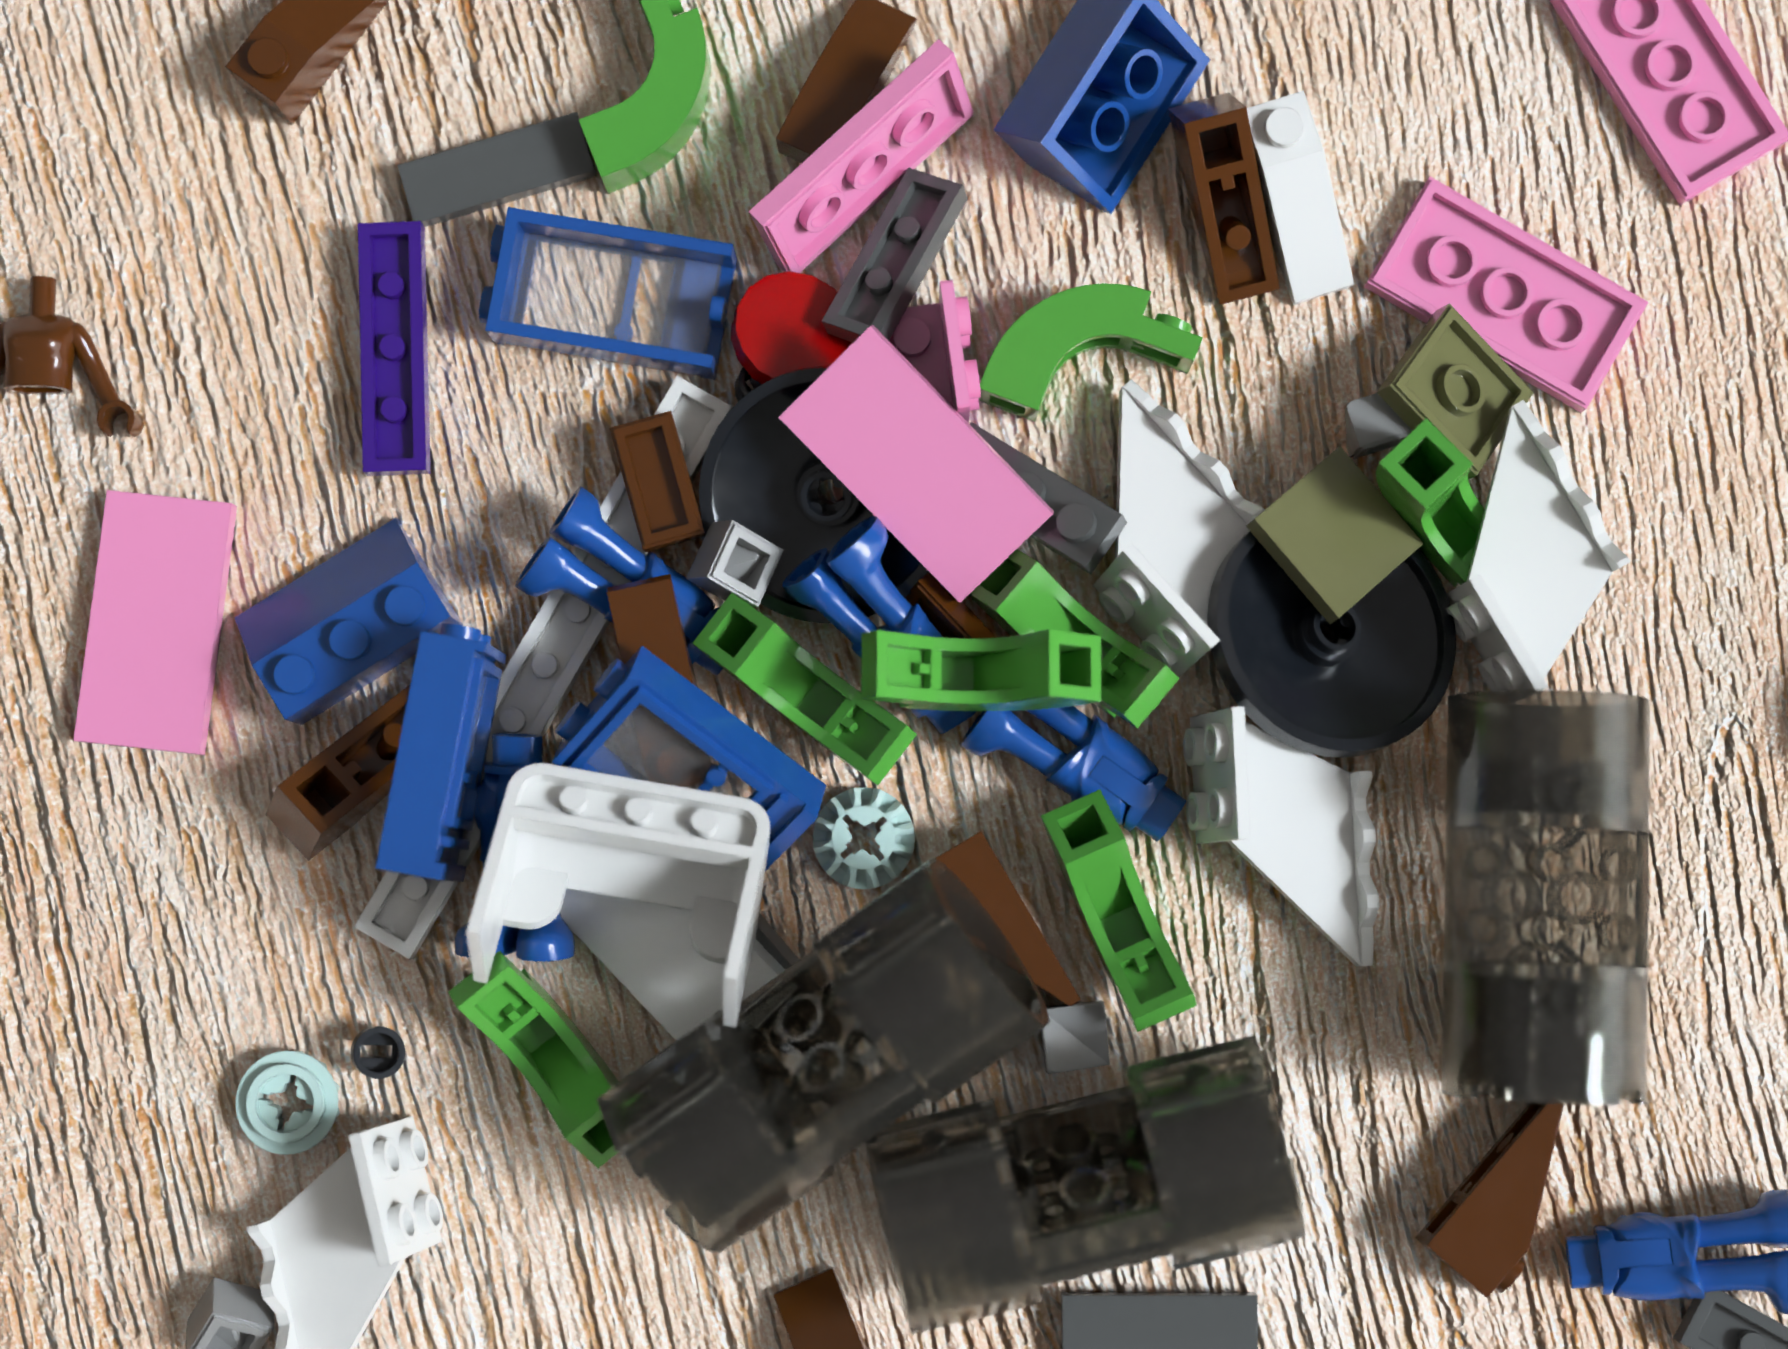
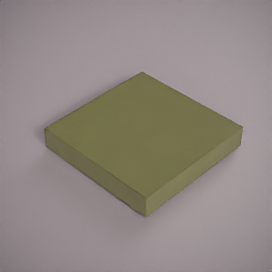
(1456, 385)
(1334, 535)

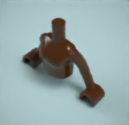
(41, 357)

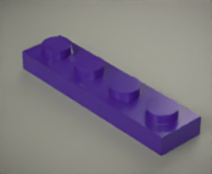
(394, 348)

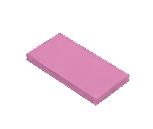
(1677, 87)
(863, 160)
(1525, 298)
(916, 464)
(155, 622)

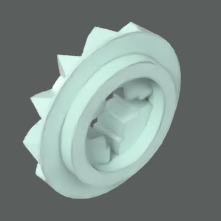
(861, 868)
(263, 1119)

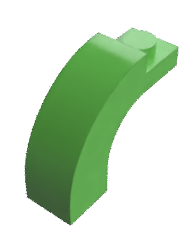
(660, 117)
(1073, 324)
(1431, 492)
(1029, 600)
(981, 673)
(803, 689)
(1117, 910)
(545, 1050)

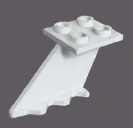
(1177, 532)
(1533, 561)
(1291, 820)
(347, 1238)

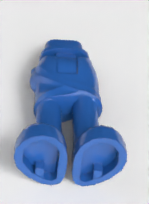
(583, 527)
(858, 562)
(509, 755)
(1098, 762)
(1657, 1255)

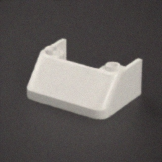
(626, 843)

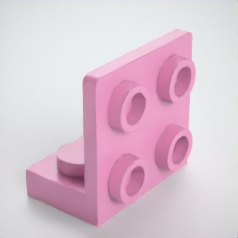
(934, 343)

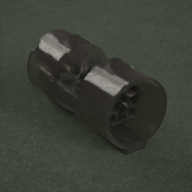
(1546, 897)
(824, 1057)
(1164, 1166)

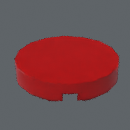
(782, 327)

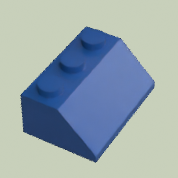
(1102, 96)
(344, 623)

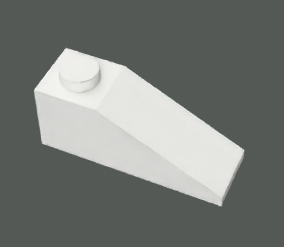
(1299, 198)

